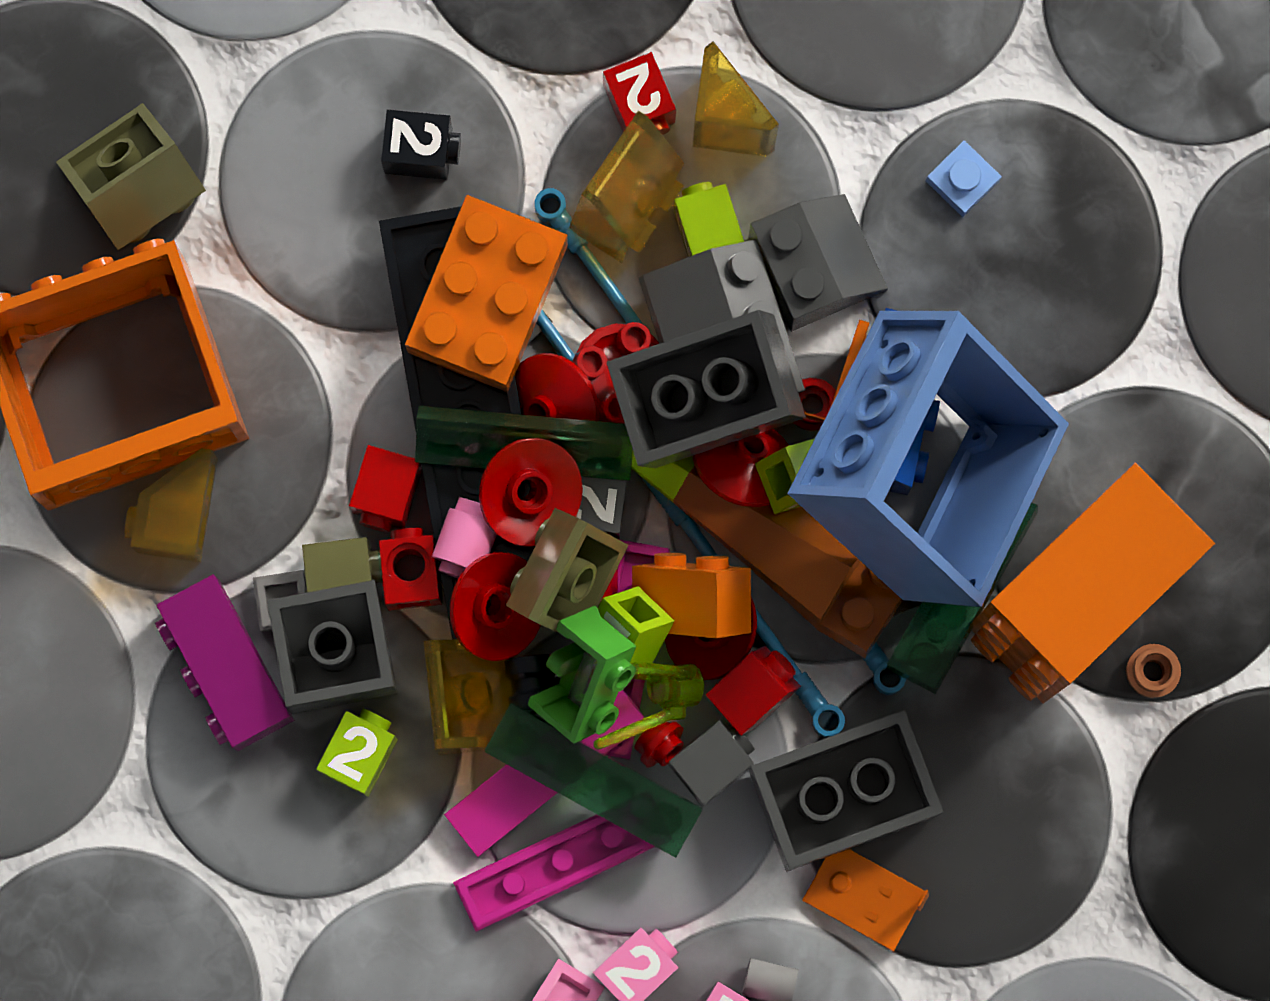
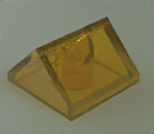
(729, 112)
(464, 696)

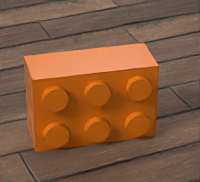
(487, 293)

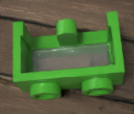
(590, 675)

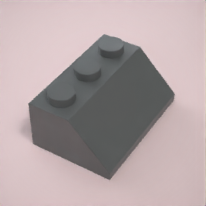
(712, 290)

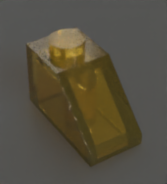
(175, 510)

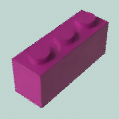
(222, 664)

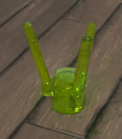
(669, 686)

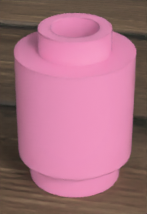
(463, 538)

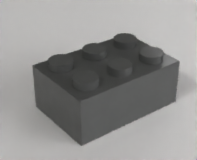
(706, 389)
(845, 790)

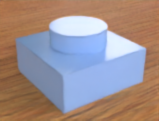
(963, 178)

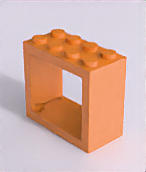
(96, 291)
(1089, 585)

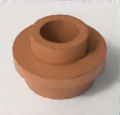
(1165, 659)

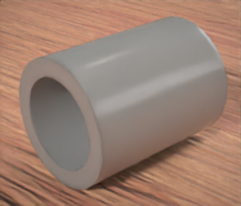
(769, 981)

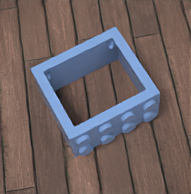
(873, 427)

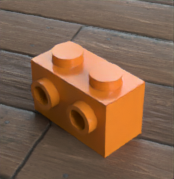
(701, 597)

